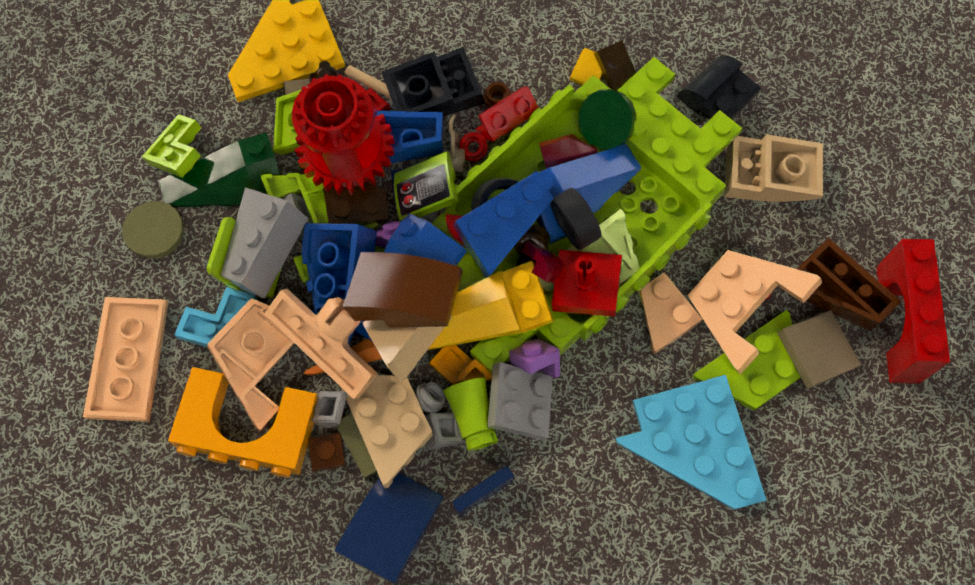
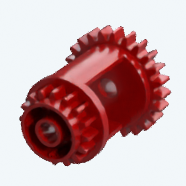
(340, 134)

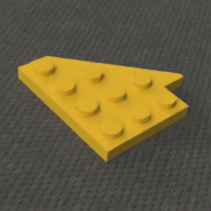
(284, 48)

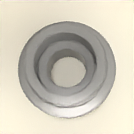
(430, 397)

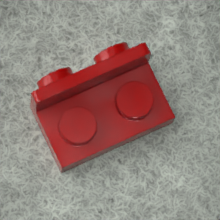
(507, 114)

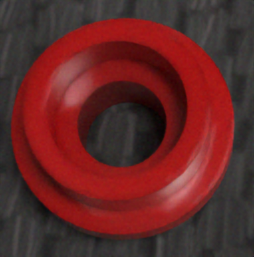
(474, 137)

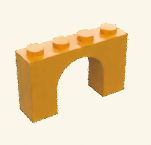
(279, 449)

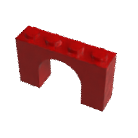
(923, 346)

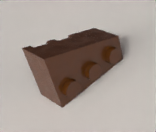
(847, 287)

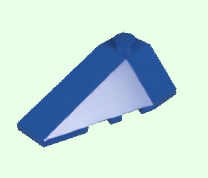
(424, 240)
(331, 258)

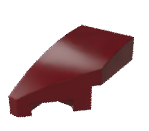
(564, 150)
(547, 265)

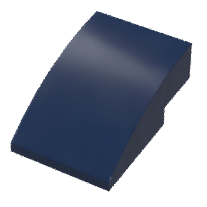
(389, 527)

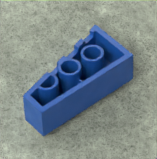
(415, 134)

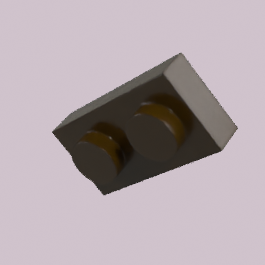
(615, 65)

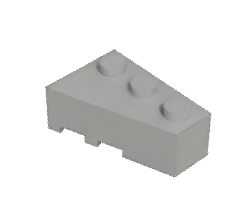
(261, 241)

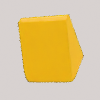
(586, 67)

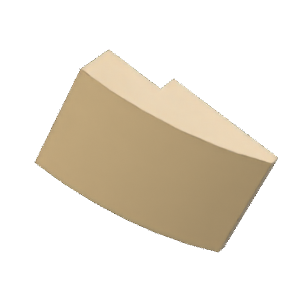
(774, 169)

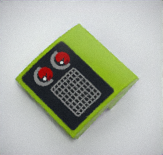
(425, 187)

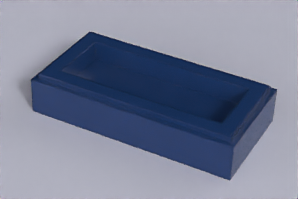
(483, 491)

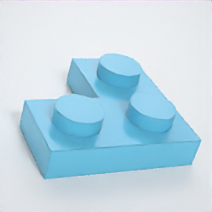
(201, 327)

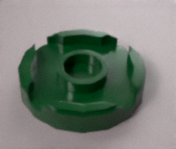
(607, 119)

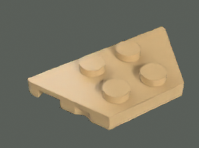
(390, 424)

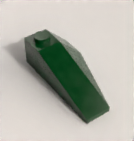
(223, 175)

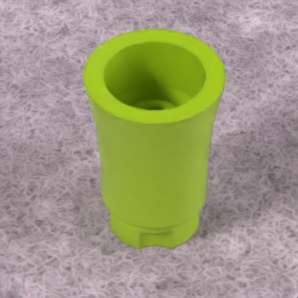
(471, 410)

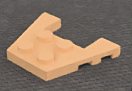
(736, 290)
(246, 353)

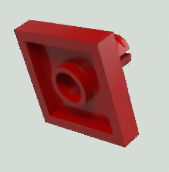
(587, 283)

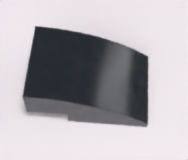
(434, 84)

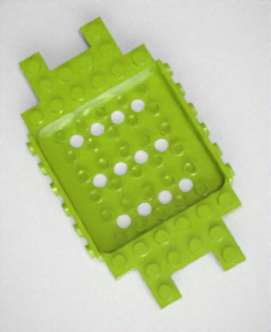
(672, 175)

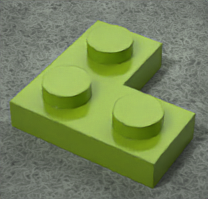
(171, 148)

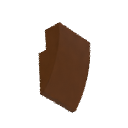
(402, 290)

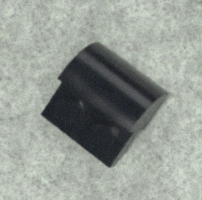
(720, 88)

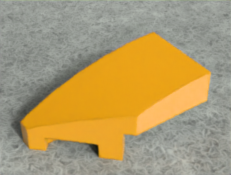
(457, 366)

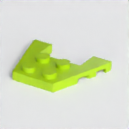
(314, 199)

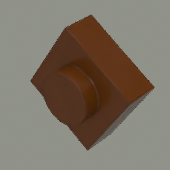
(326, 452)

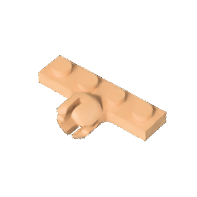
(323, 339)

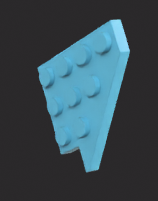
(699, 440)

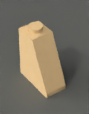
(401, 346)

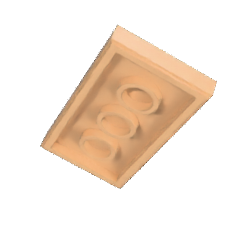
(126, 359)

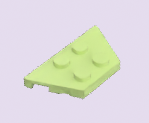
(613, 241)

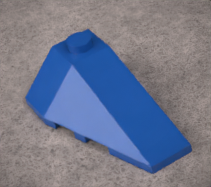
(593, 177)

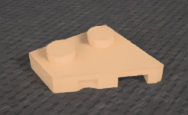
(666, 312)

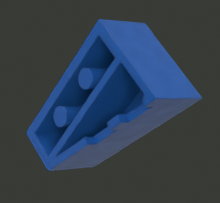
(501, 222)

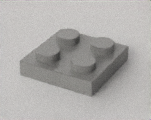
(520, 401)

